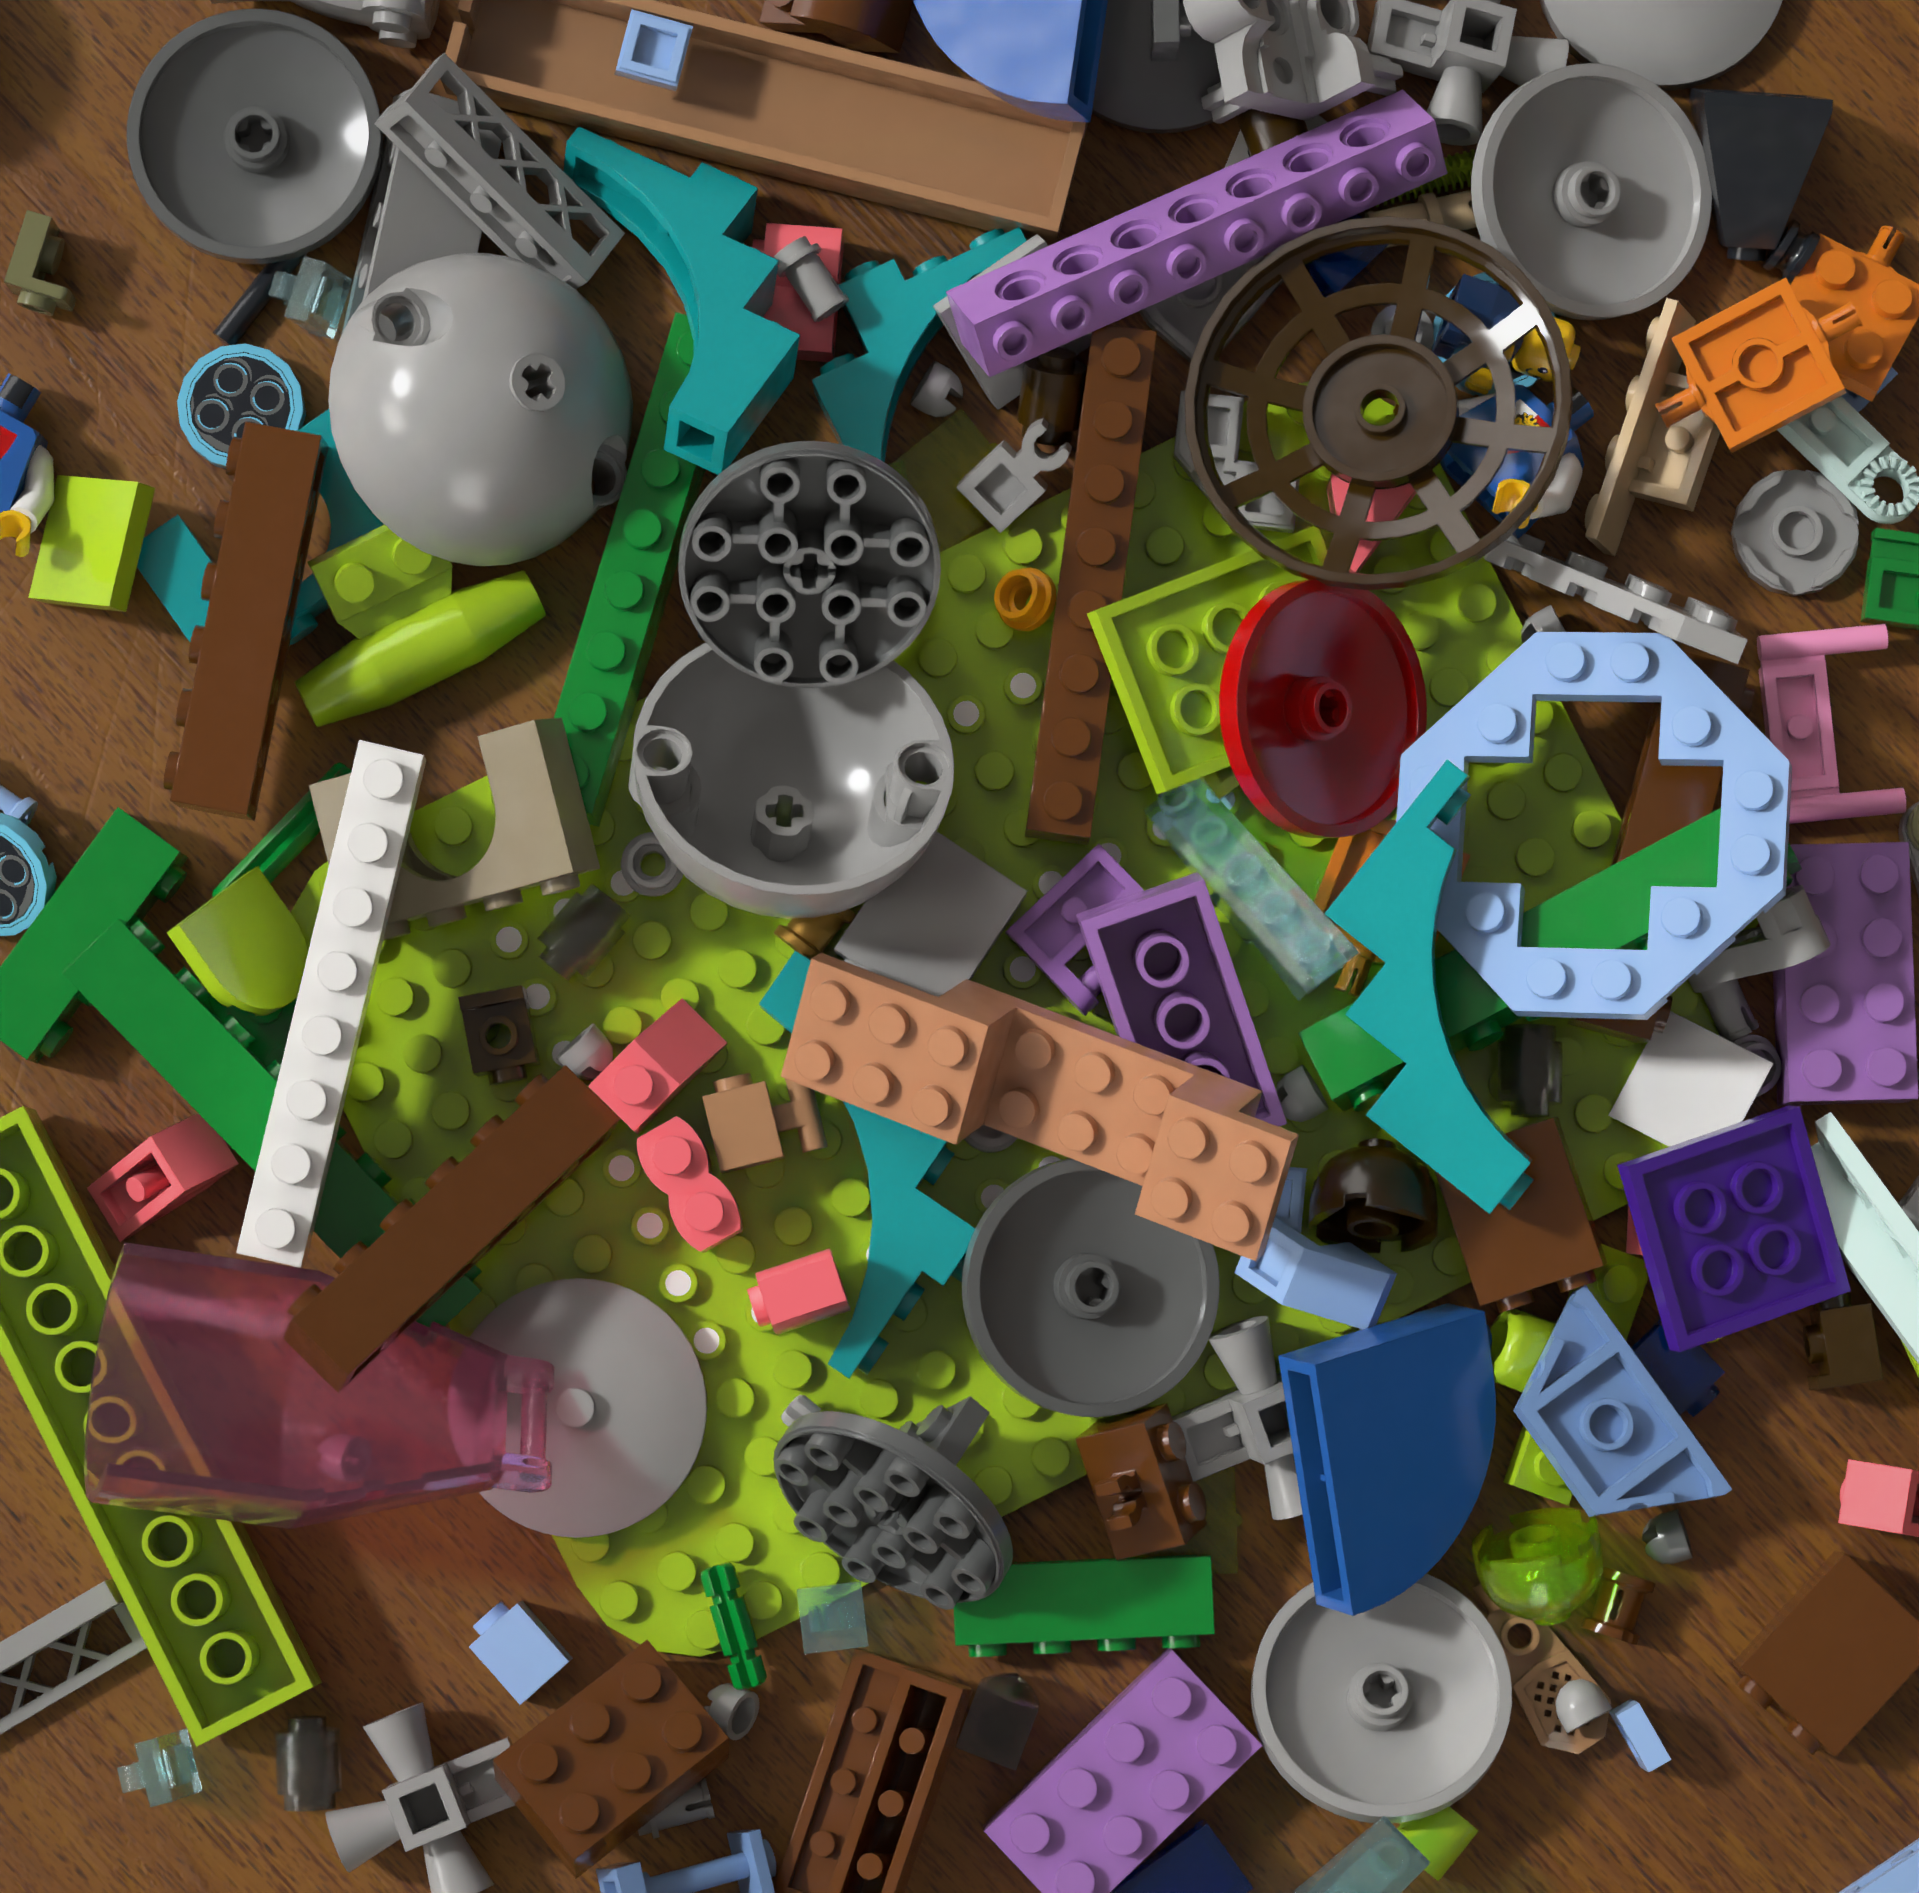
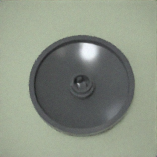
(254, 136)
(1084, 1296)

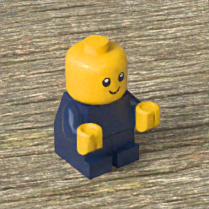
(1491, 306)

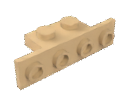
(1647, 456)

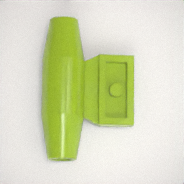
(405, 624)

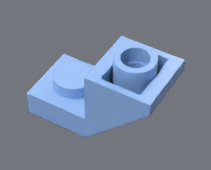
(1320, 1280)

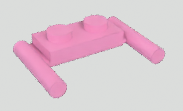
(1801, 720)

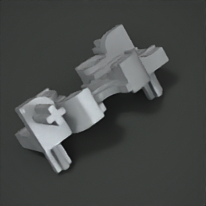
(1287, 56)

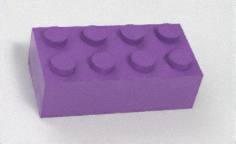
(1176, 983)
(1851, 1010)
(1123, 1782)

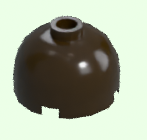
(1374, 1197)

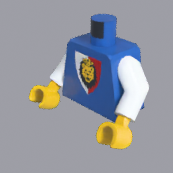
(24, 466)
(1520, 467)

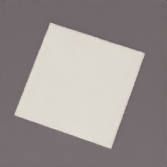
(1689, 1084)

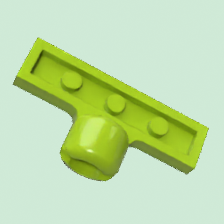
(1519, 1341)

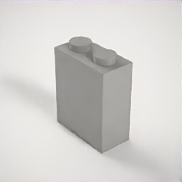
(933, 920)

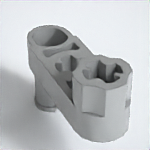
(1785, 938)

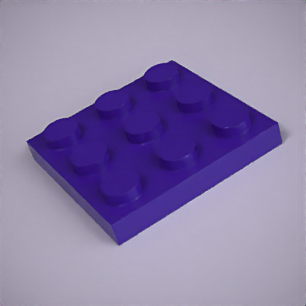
(1734, 1228)

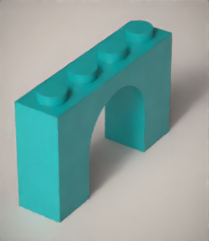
(176, 560)

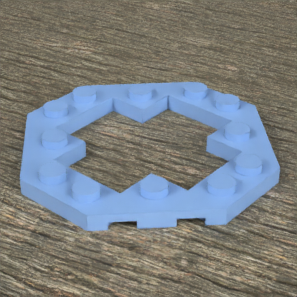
(1685, 923)

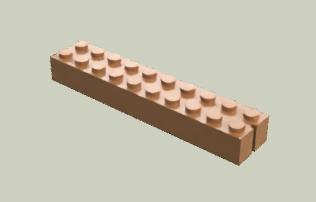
(781, 110)

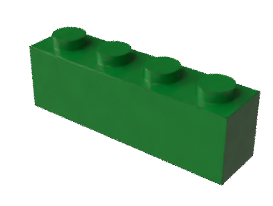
(113, 879)
(1092, 1601)

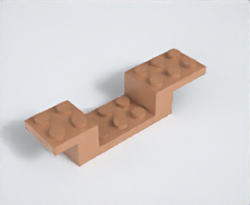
(1050, 1082)

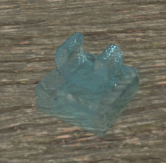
(313, 296)
(832, 1617)
(163, 1768)

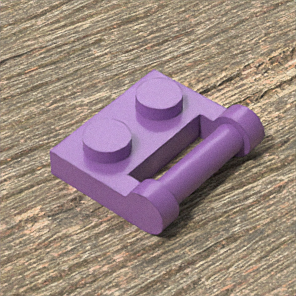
(1051, 929)

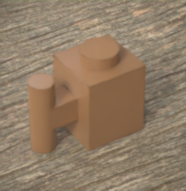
(748, 1127)

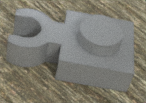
(1008, 480)

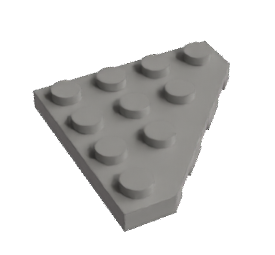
(1694, 625)

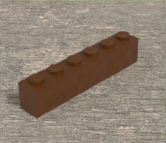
(247, 622)
(1662, 803)
(449, 1228)

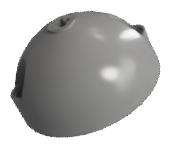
(491, 424)
(790, 791)

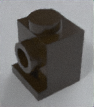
(505, 1007)
(1842, 1343)

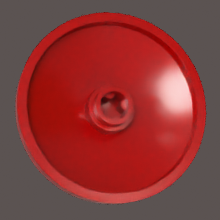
(1321, 708)

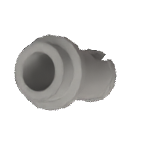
(810, 278)
(689, 1807)

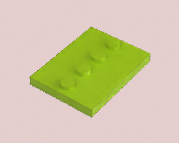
(1171, 653)

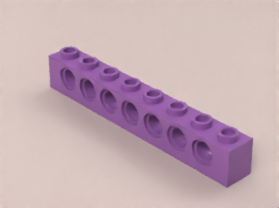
(1196, 232)

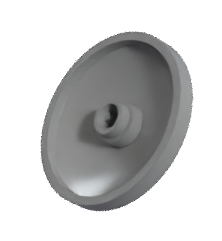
(1663, 40)
(1593, 189)
(620, 1410)
(1384, 1704)

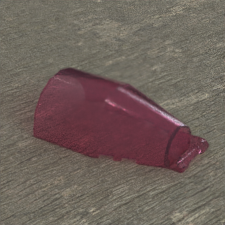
(225, 1421)

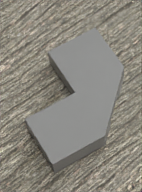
(1224, 438)

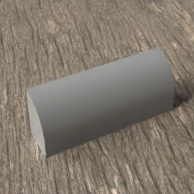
(410, 221)

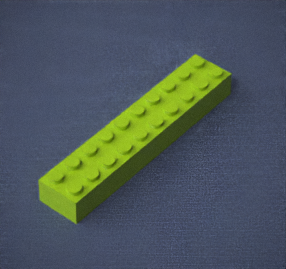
(183, 1577)

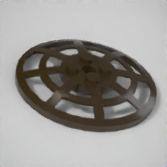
(1369, 370)

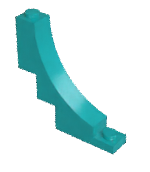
(1394, 914)

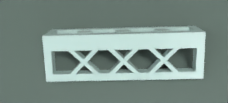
(1870, 1230)

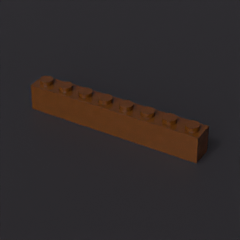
(1088, 580)

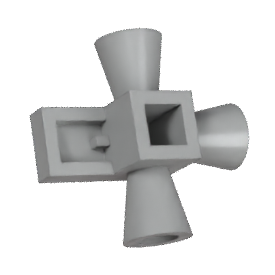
(1462, 50)
(1247, 1421)
(424, 1805)

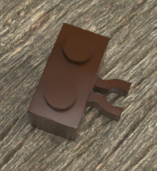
(1142, 1481)

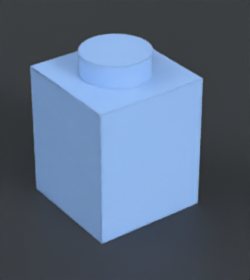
(518, 1649)

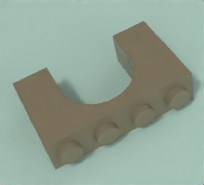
(536, 838)

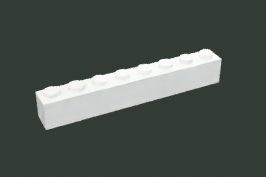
(331, 1004)

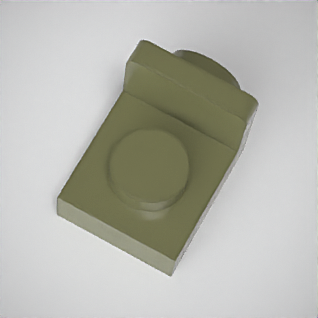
(35, 254)

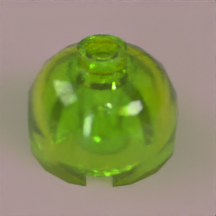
(1541, 1565)

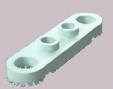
(1852, 456)

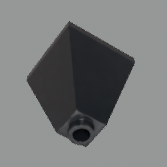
(1756, 161)

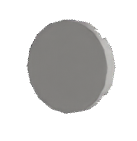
(1795, 532)

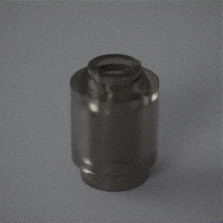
(582, 933)
(1530, 1070)
(308, 1763)

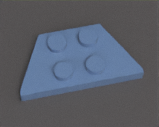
(1609, 1420)

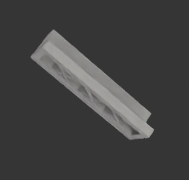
(495, 189)
(47, 1633)

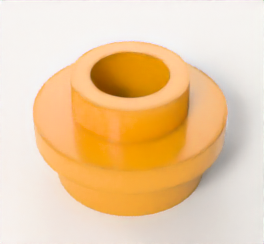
(1013, 593)

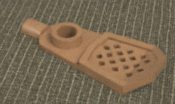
(1536, 1664)

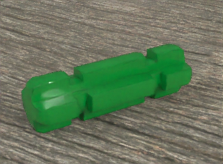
(733, 1626)

